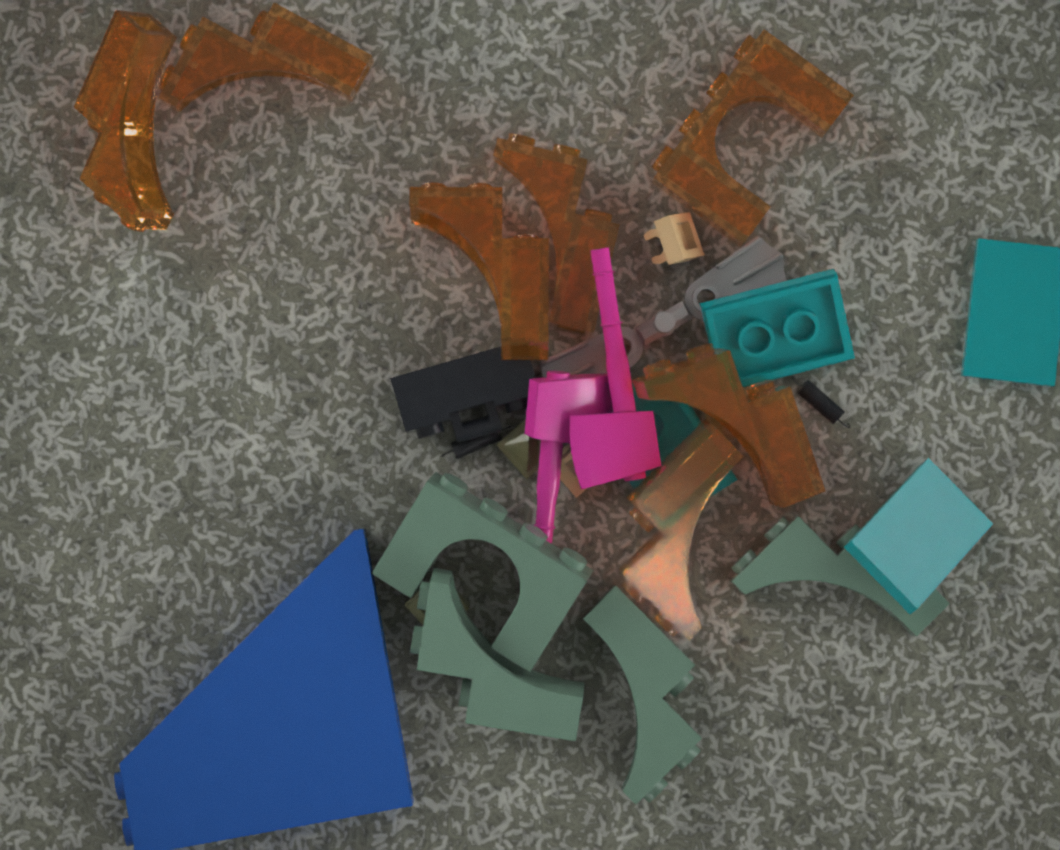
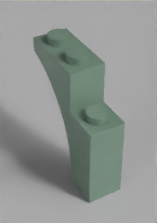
(800, 554)
(652, 670)
(500, 690)

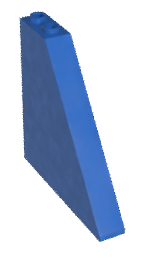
(283, 728)

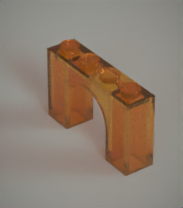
(765, 73)

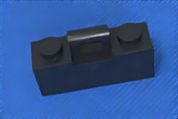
(446, 389)

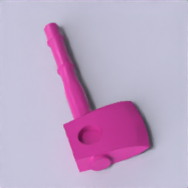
(548, 418)
(619, 441)

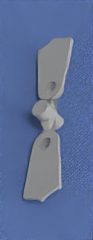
(744, 270)

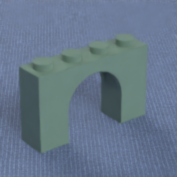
(450, 514)

